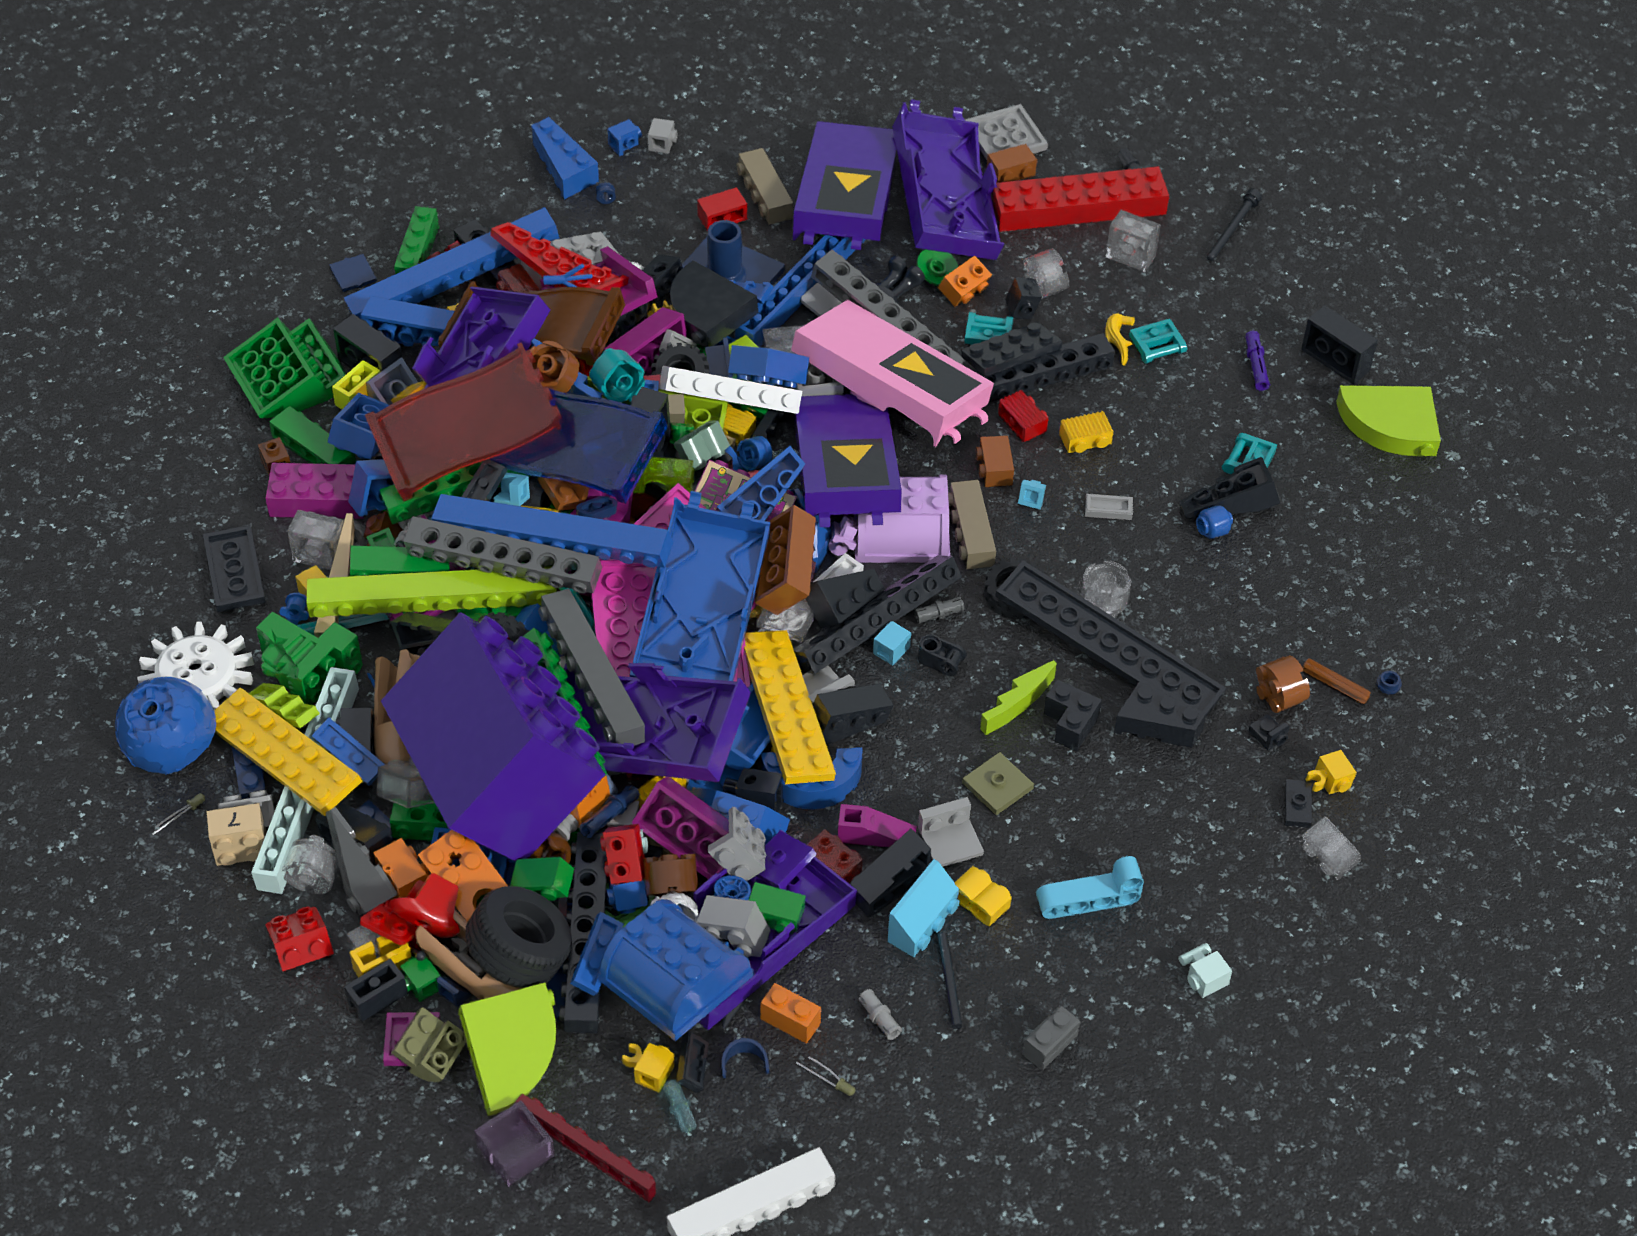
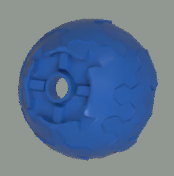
(172, 734)

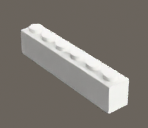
(730, 389)
(756, 1198)

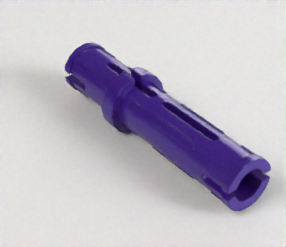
(1255, 353)

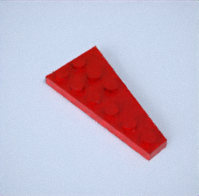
(552, 261)

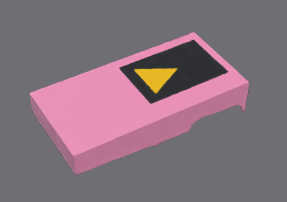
(893, 369)

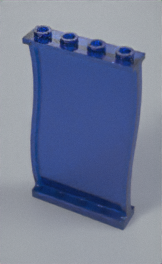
(598, 445)

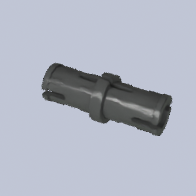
(938, 609)

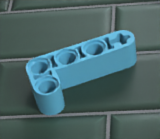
(1094, 892)

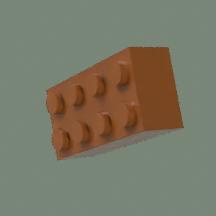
(787, 561)

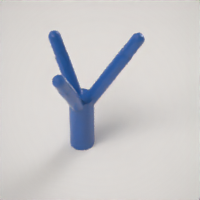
(563, 279)

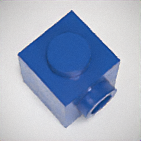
(626, 896)

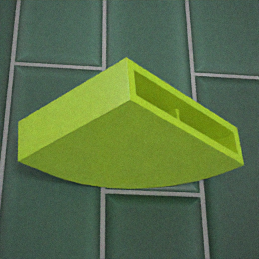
(1392, 418)
(510, 1043)

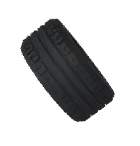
(518, 936)

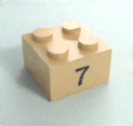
(236, 833)

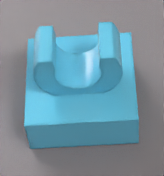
(1032, 494)

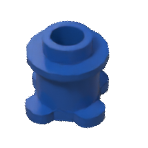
(295, 608)

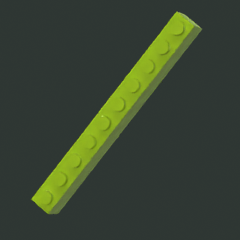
(420, 592)

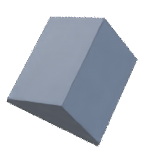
(390, 382)

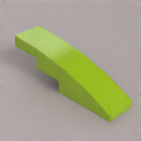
(1023, 693)
(286, 705)

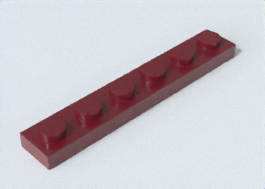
(594, 1152)

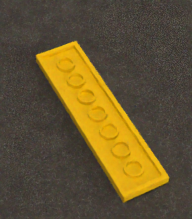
(787, 708)
(284, 752)

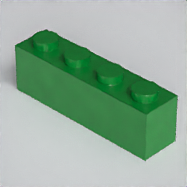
(418, 238)
(307, 439)
(390, 560)

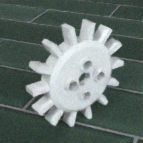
(203, 650)

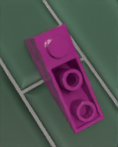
(869, 827)

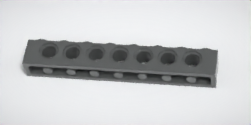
(850, 284)
(423, 531)

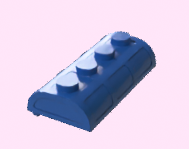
(750, 737)

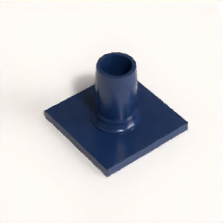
(726, 256)

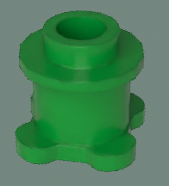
(680, 430)

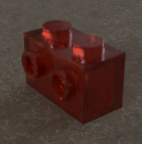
(837, 856)

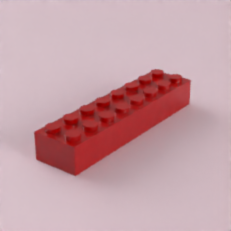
(1079, 198)

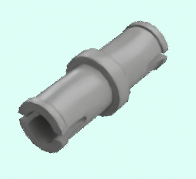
(880, 1014)

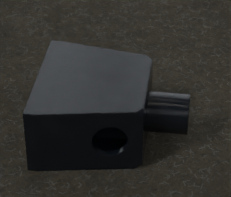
(758, 787)

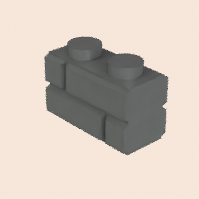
(1051, 1037)

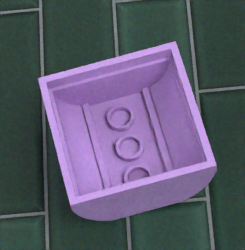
(912, 534)

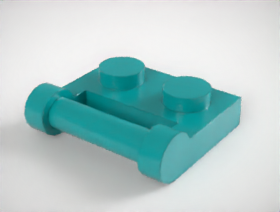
(984, 327)
(1155, 335)
(1257, 449)

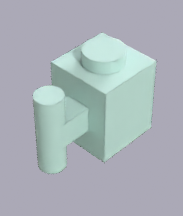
(1208, 972)

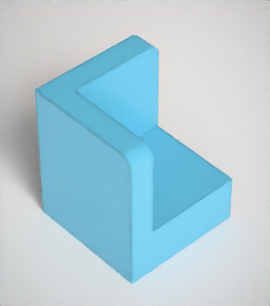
(513, 490)
(892, 643)

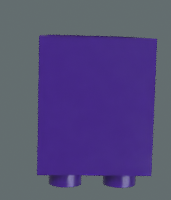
(493, 737)

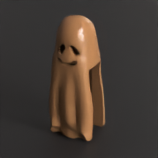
(387, 741)
(455, 969)

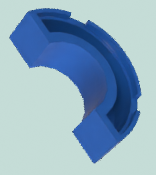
(824, 793)

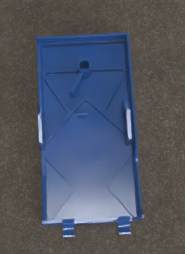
(704, 592)

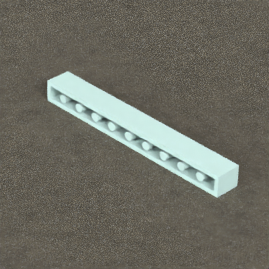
(293, 812)

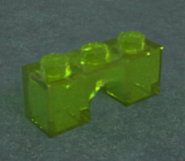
(668, 472)

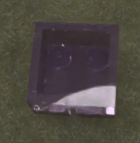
(514, 1143)

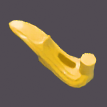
(1113, 333)

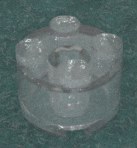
(1047, 271)
(1107, 586)
(311, 865)

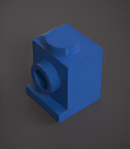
(623, 136)

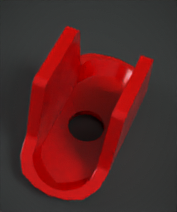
(430, 906)

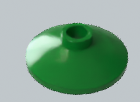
(936, 265)

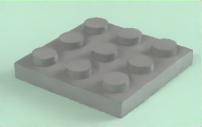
(1008, 129)

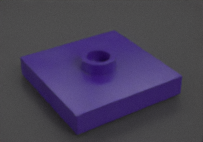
(784, 859)

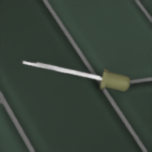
(192, 803)
(841, 1084)

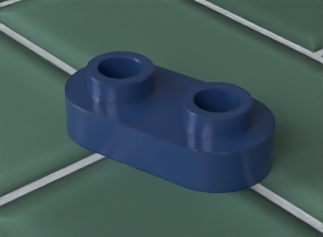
(598, 507)

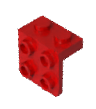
(389, 925)
(299, 938)

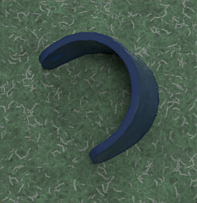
(744, 1045)

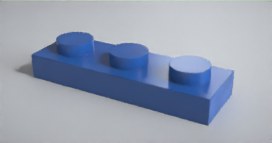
(347, 750)
(589, 965)

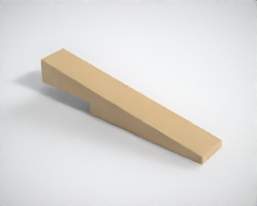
(339, 568)

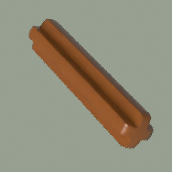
(1336, 681)

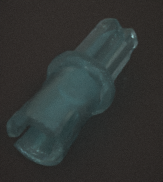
(679, 1106)

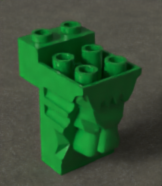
(302, 659)

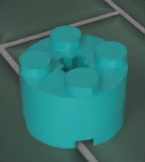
(617, 375)

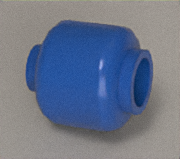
(1214, 522)

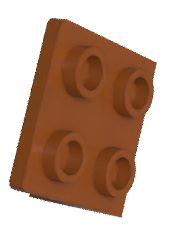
(564, 494)

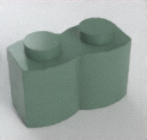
(703, 444)

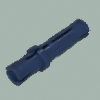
(616, 806)

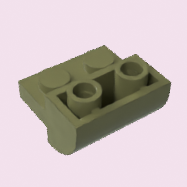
(429, 1046)

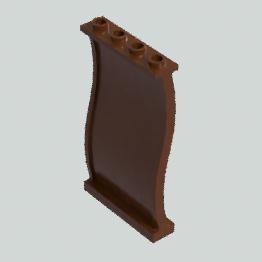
(577, 318)

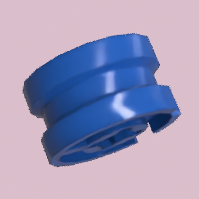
(754, 453)
(732, 887)

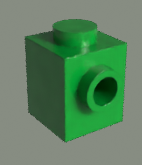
(420, 977)

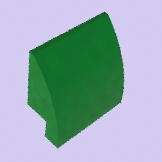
(285, 368)

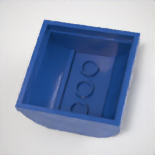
(671, 968)

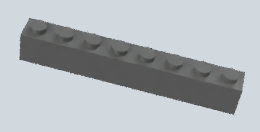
(591, 668)

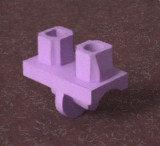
(843, 535)

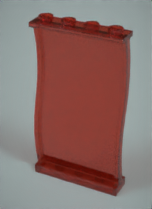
(463, 421)

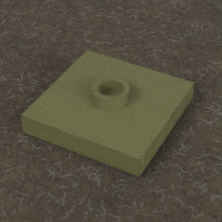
(998, 783)

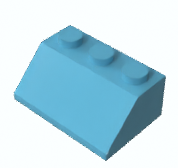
(923, 910)

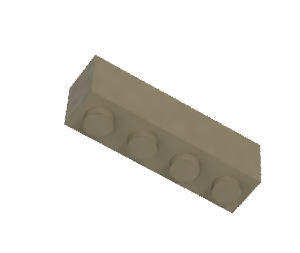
(765, 186)
(972, 524)

